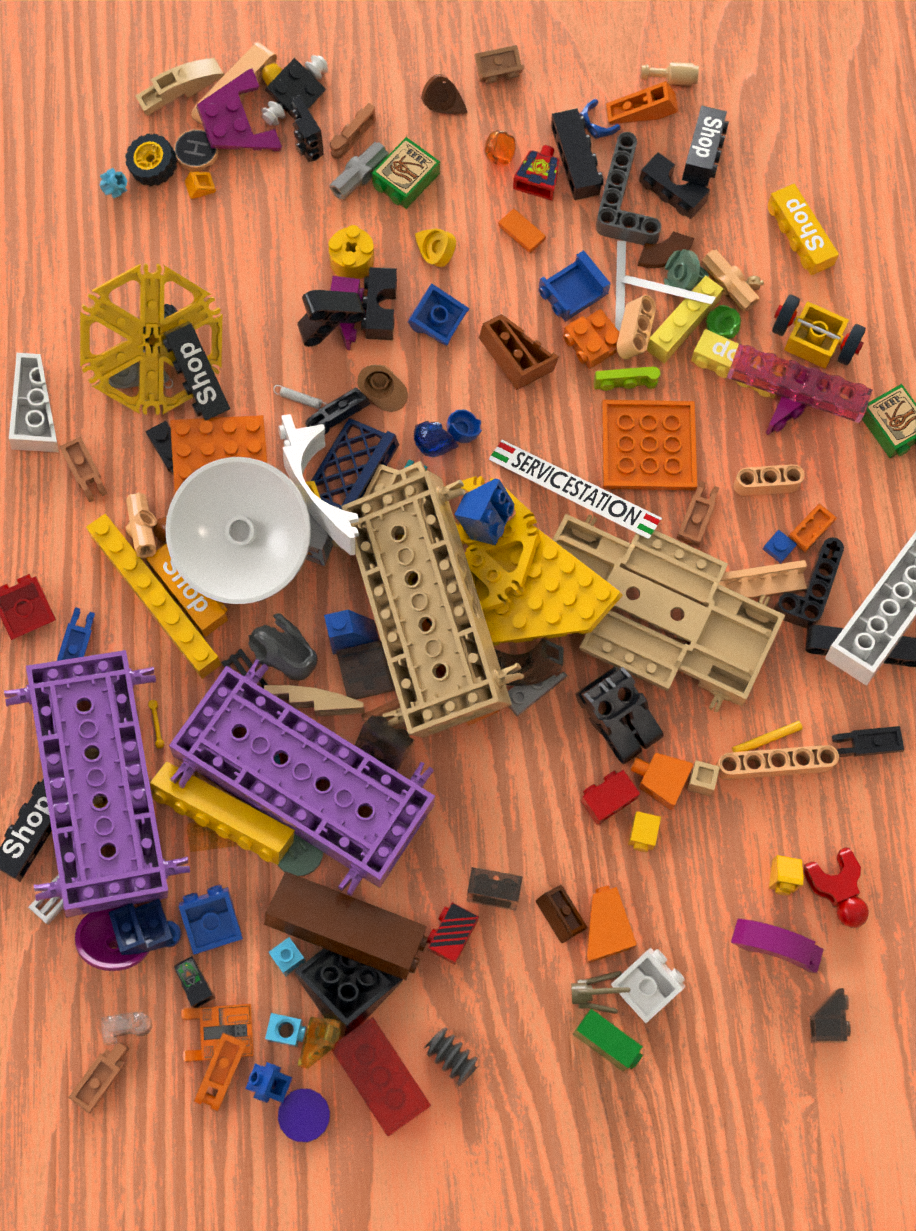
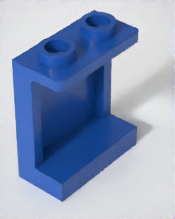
(574, 287)

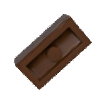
(561, 914)

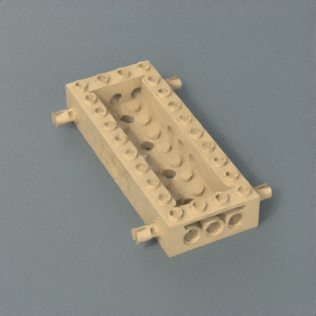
(443, 593)

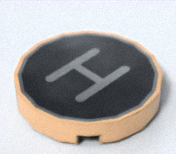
(194, 150)

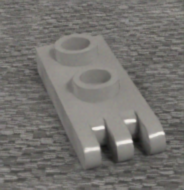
(524, 696)

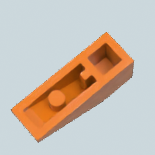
(643, 105)

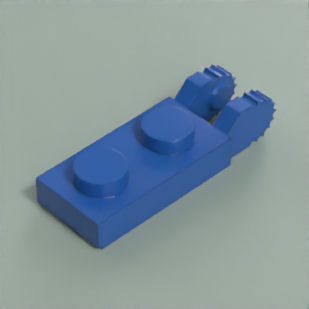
(76, 637)

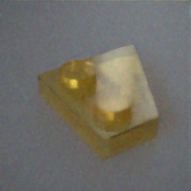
(319, 1040)

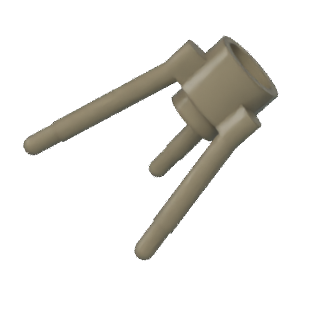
(583, 992)

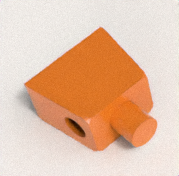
(662, 777)

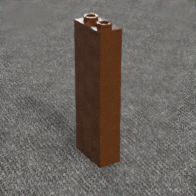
(346, 926)

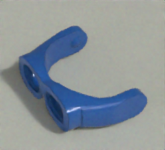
(595, 130)

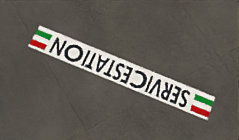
(575, 489)

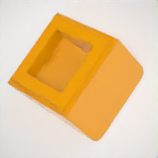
(199, 184)

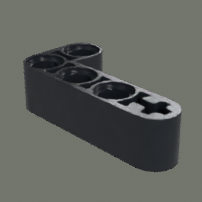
(818, 582)

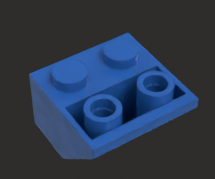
(485, 512)

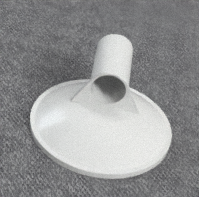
(238, 530)

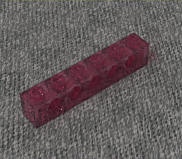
(806, 393)

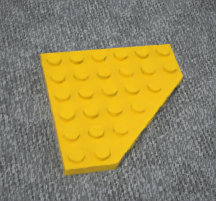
(556, 600)

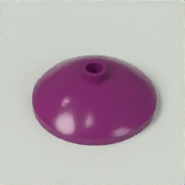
(95, 942)

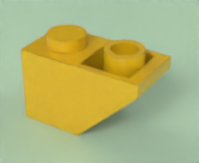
(786, 875)

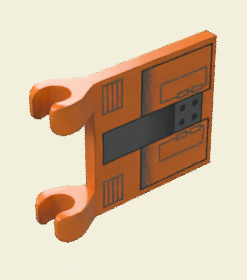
(229, 1019)

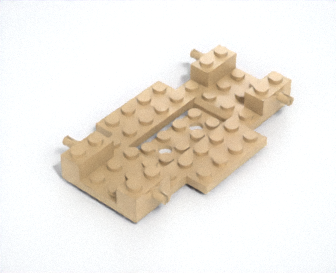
(725, 628)

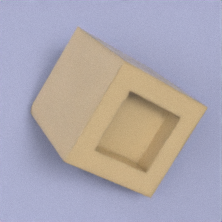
(703, 778)

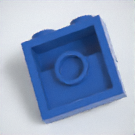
(210, 919)

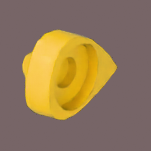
(436, 246)

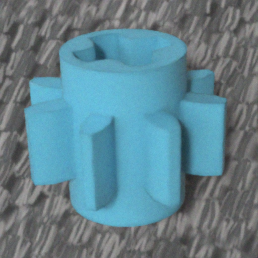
(113, 183)

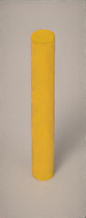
(768, 737)

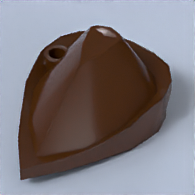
(442, 96)

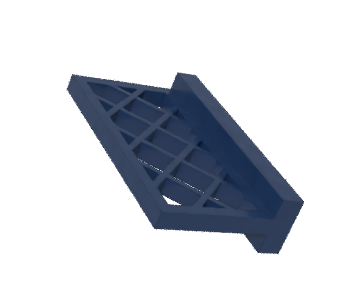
(381, 454)

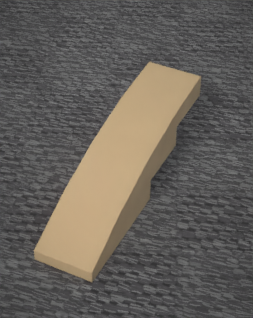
(323, 701)

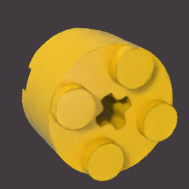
(351, 252)

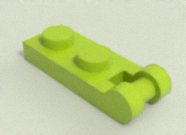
(627, 378)

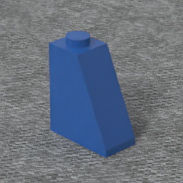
(349, 630)

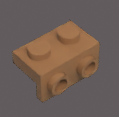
(498, 64)

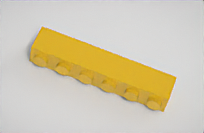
(223, 814)

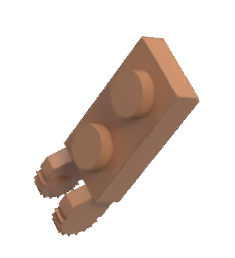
(352, 132)
(82, 466)
(697, 516)

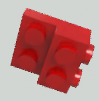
(24, 607)

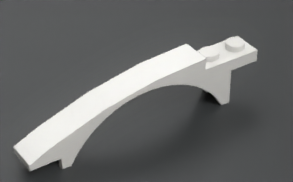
(298, 450)

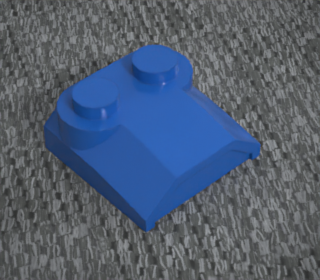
(437, 315)

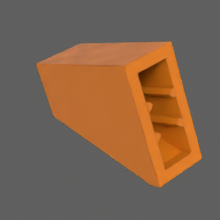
(607, 926)

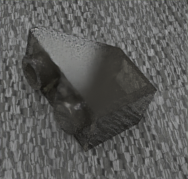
(829, 1020)

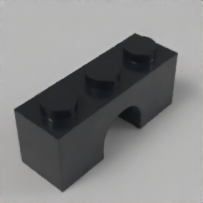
(685, 198)
(380, 286)

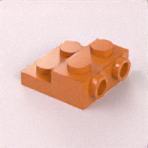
(592, 338)

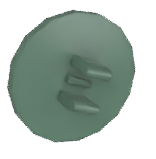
(301, 858)

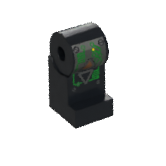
(194, 982)

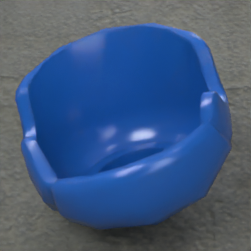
(463, 426)

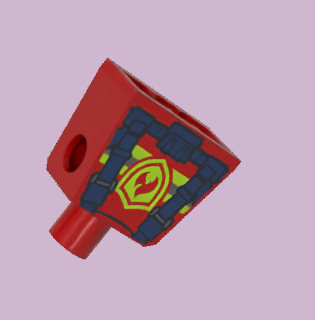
(538, 173)

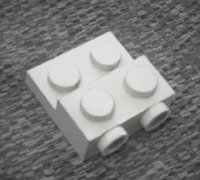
(650, 984)

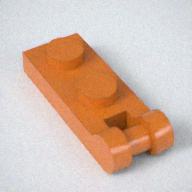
(220, 1070)

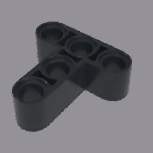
(326, 311)

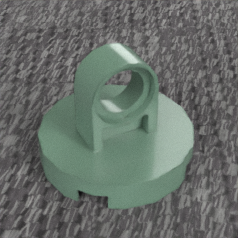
(684, 270)

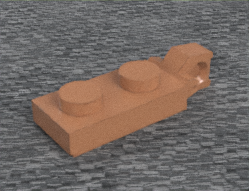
(99, 1078)

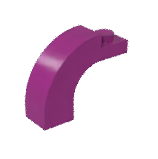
(777, 942)

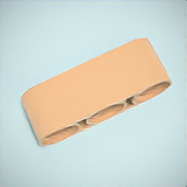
(636, 327)
(777, 473)

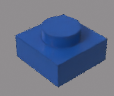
(779, 546)

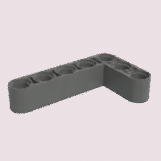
(615, 193)

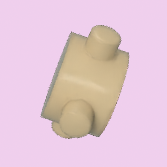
(754, 282)

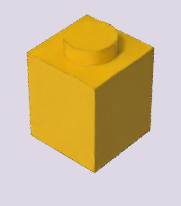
(644, 831)

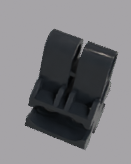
(626, 721)

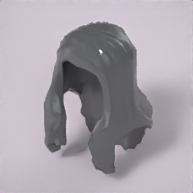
(284, 650)

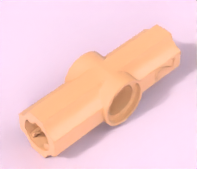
(730, 279)
(141, 525)

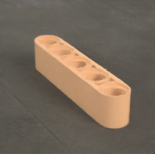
(256, 57)
(787, 757)

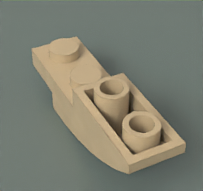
(171, 84)

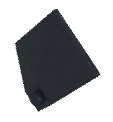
(345, 988)

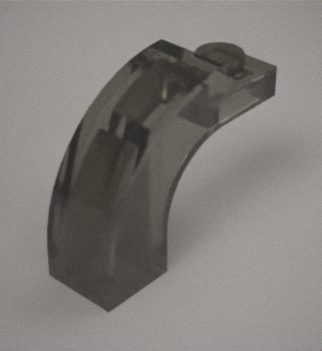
(536, 664)

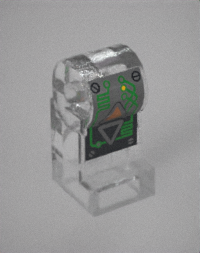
(125, 1024)

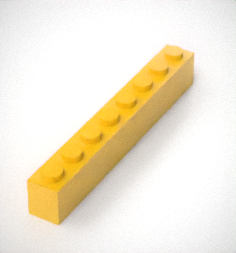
(154, 596)

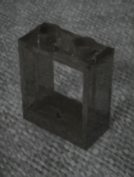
(496, 893)

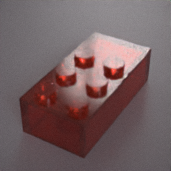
(380, 1077)

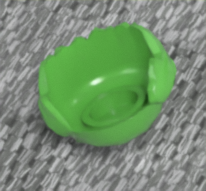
(724, 321)

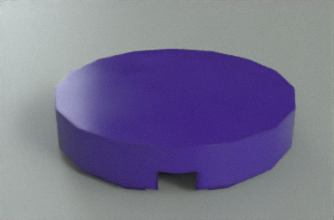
(304, 1115)

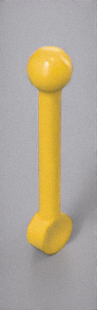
(153, 705)

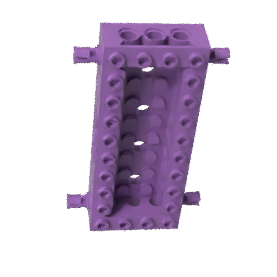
(72, 781)
(289, 790)

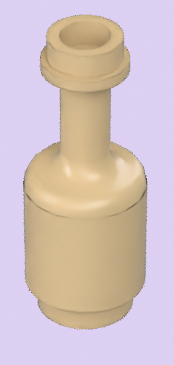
(676, 73)

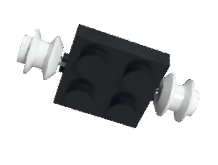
(292, 83)

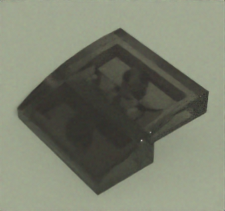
(365, 670)

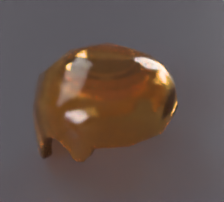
(500, 148)

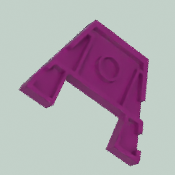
(227, 121)

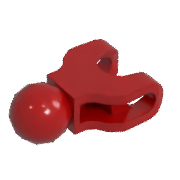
(840, 888)

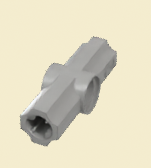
(358, 170)

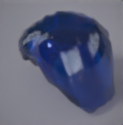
(433, 439)

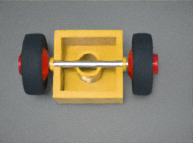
(817, 333)

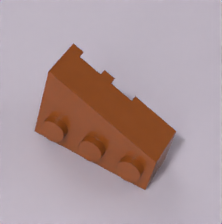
(515, 352)

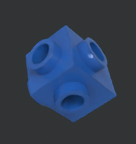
(268, 1083)

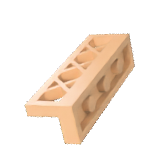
(766, 580)

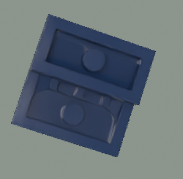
(141, 928)

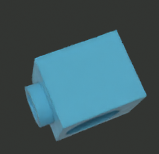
(287, 956)
(277, 1021)

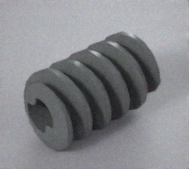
(451, 1056)

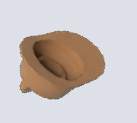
(382, 387)

